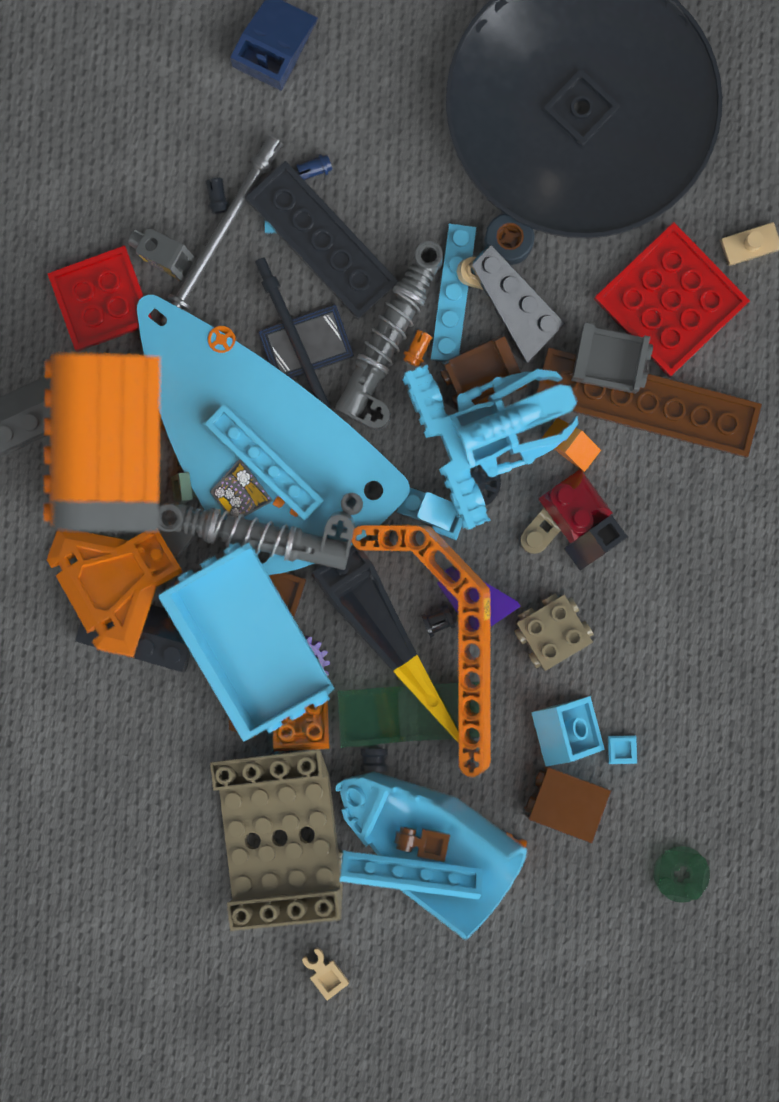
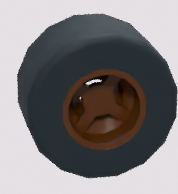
(507, 230)

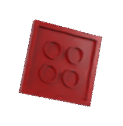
(98, 298)

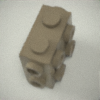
(553, 631)

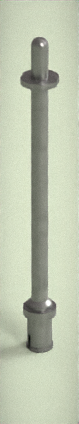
(260, 165)

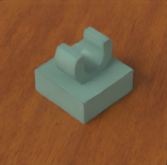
(182, 488)

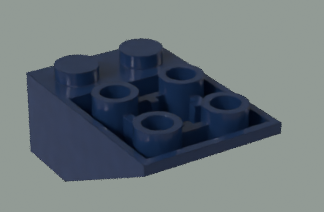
(273, 42)

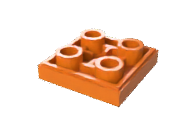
(305, 732)

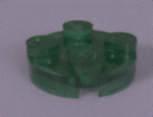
(671, 861)

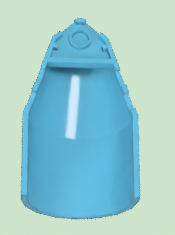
(381, 804)

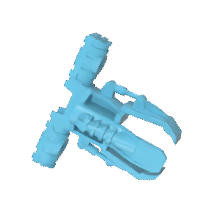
(487, 430)

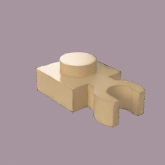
(328, 976)

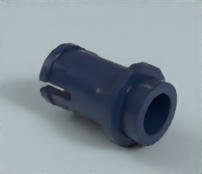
(316, 167)

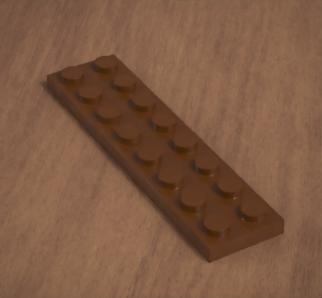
(663, 408)

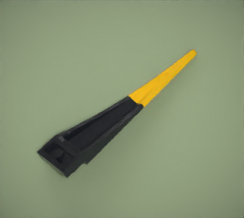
(367, 608)

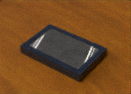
(321, 336)

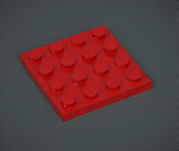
(672, 298)

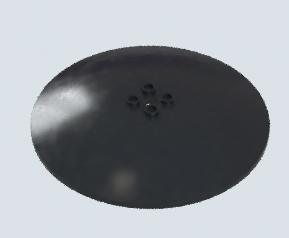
(598, 172)

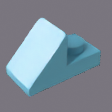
(428, 509)

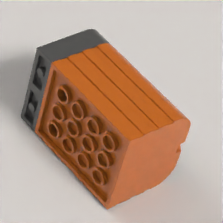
(102, 442)

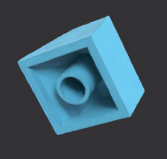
(567, 731)

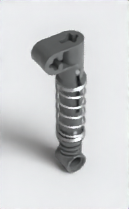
(373, 363)
(264, 537)

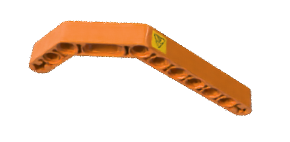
(467, 635)

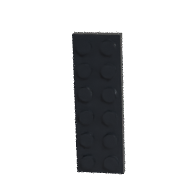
(321, 240)

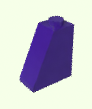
(500, 603)

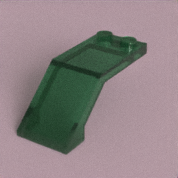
(395, 715)

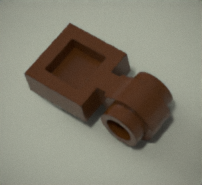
(430, 845)

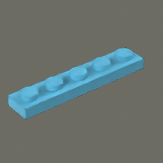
(452, 294)
(264, 462)
(411, 875)

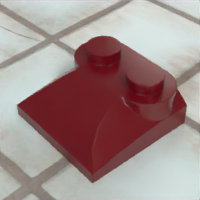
(575, 506)

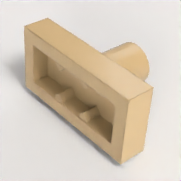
(750, 244)

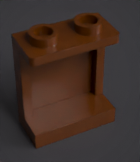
(479, 367)
(567, 804)

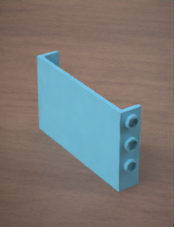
(246, 642)

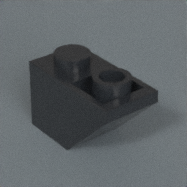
(596, 542)

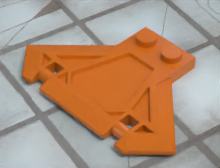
(112, 582)

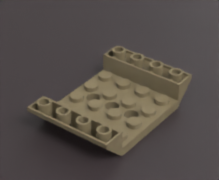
(279, 881)

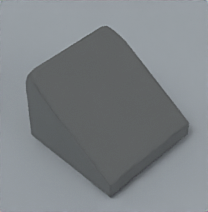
(177, 541)

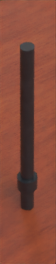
(271, 285)

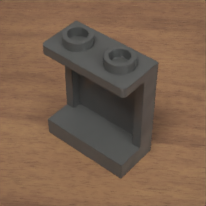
(611, 359)

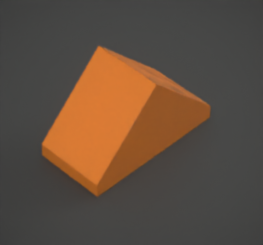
(576, 448)

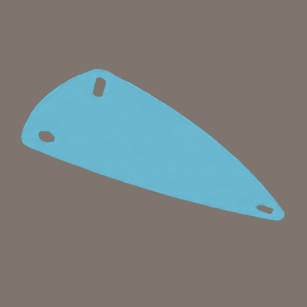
(277, 410)

